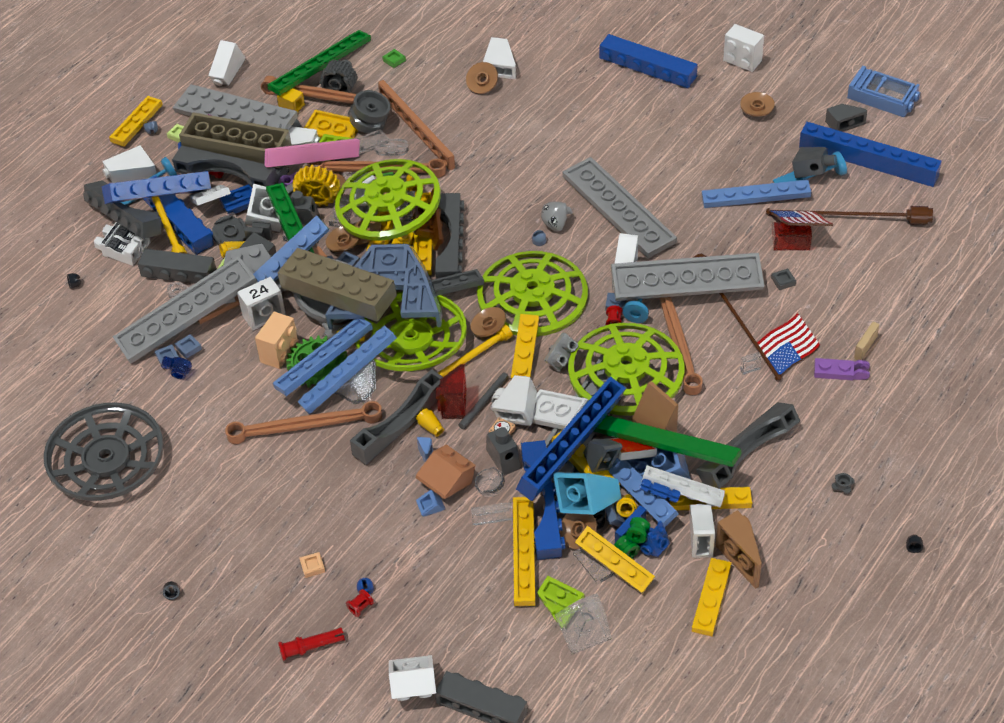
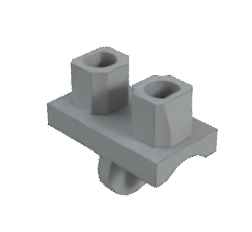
(560, 352)

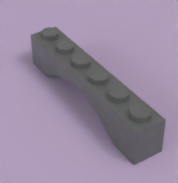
(194, 160)
(140, 222)
(448, 261)
(773, 422)
(375, 439)

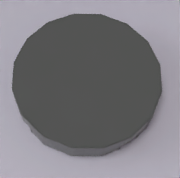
(229, 229)

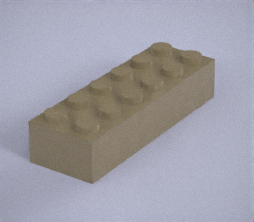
(232, 137)
(337, 284)

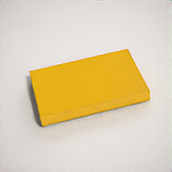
(331, 124)

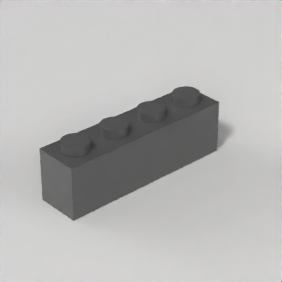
(175, 266)
(479, 700)

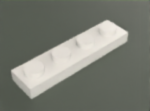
(687, 487)

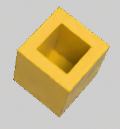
(291, 100)

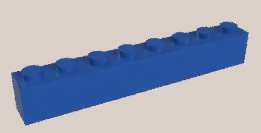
(873, 154)
(570, 439)

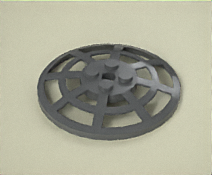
(101, 445)

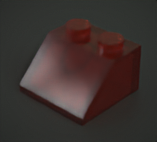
(791, 237)
(452, 394)

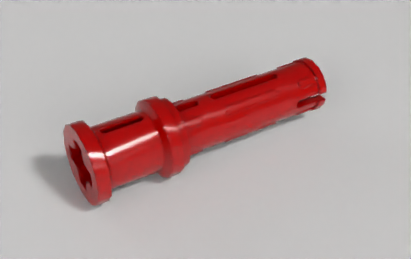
(300, 645)

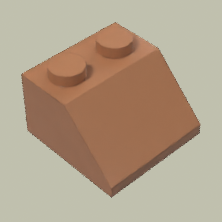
(446, 472)

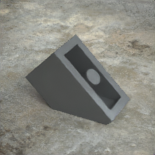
(845, 117)
(601, 454)

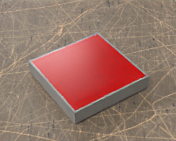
(634, 450)

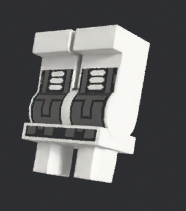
(121, 244)

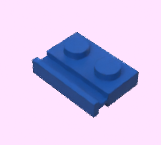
(237, 200)

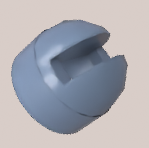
(151, 126)
(539, 238)

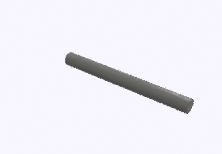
(483, 400)

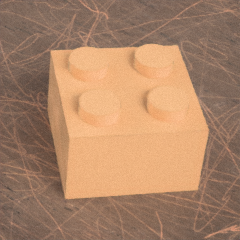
(276, 340)

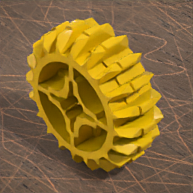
(317, 183)

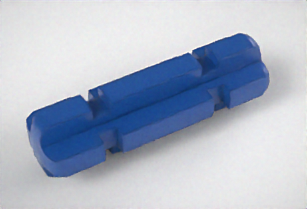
(660, 490)

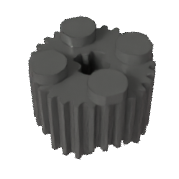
(339, 76)

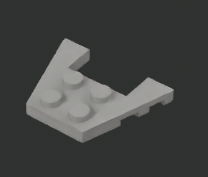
(253, 257)

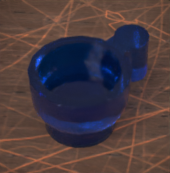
(179, 366)

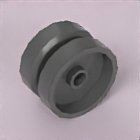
(369, 111)

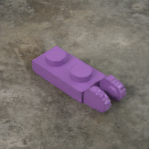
(841, 369)

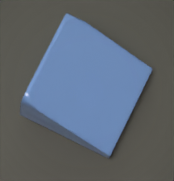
(425, 447)
(430, 503)

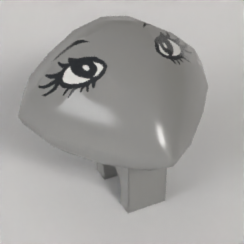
(555, 215)

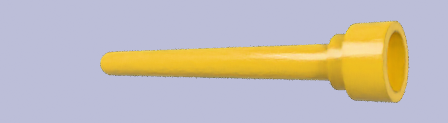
(176, 247)
(502, 335)

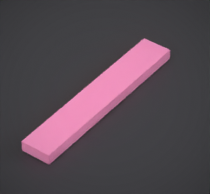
(311, 152)

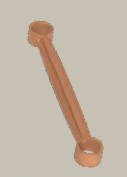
(315, 92)
(354, 166)
(678, 338)
(303, 422)

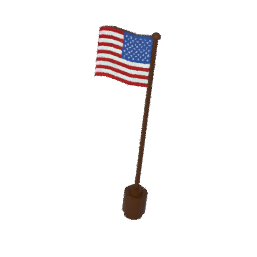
(915, 215)
(784, 344)

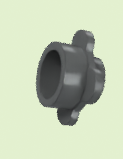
(847, 482)

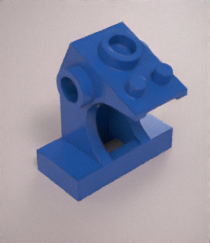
(656, 540)

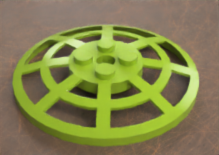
(388, 202)
(538, 296)
(421, 339)
(627, 373)

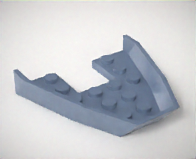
(409, 274)

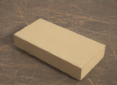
(866, 341)

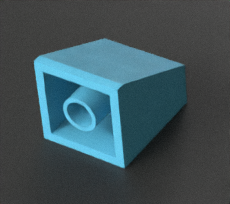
(585, 492)

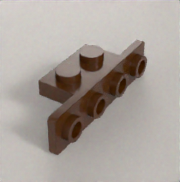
(432, 227)

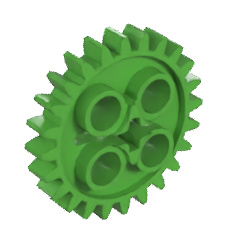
(307, 348)

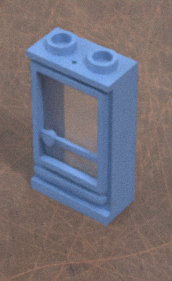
(883, 92)

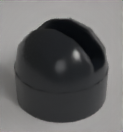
(72, 280)
(914, 544)
(167, 592)

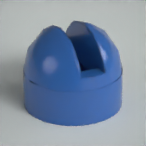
(370, 589)

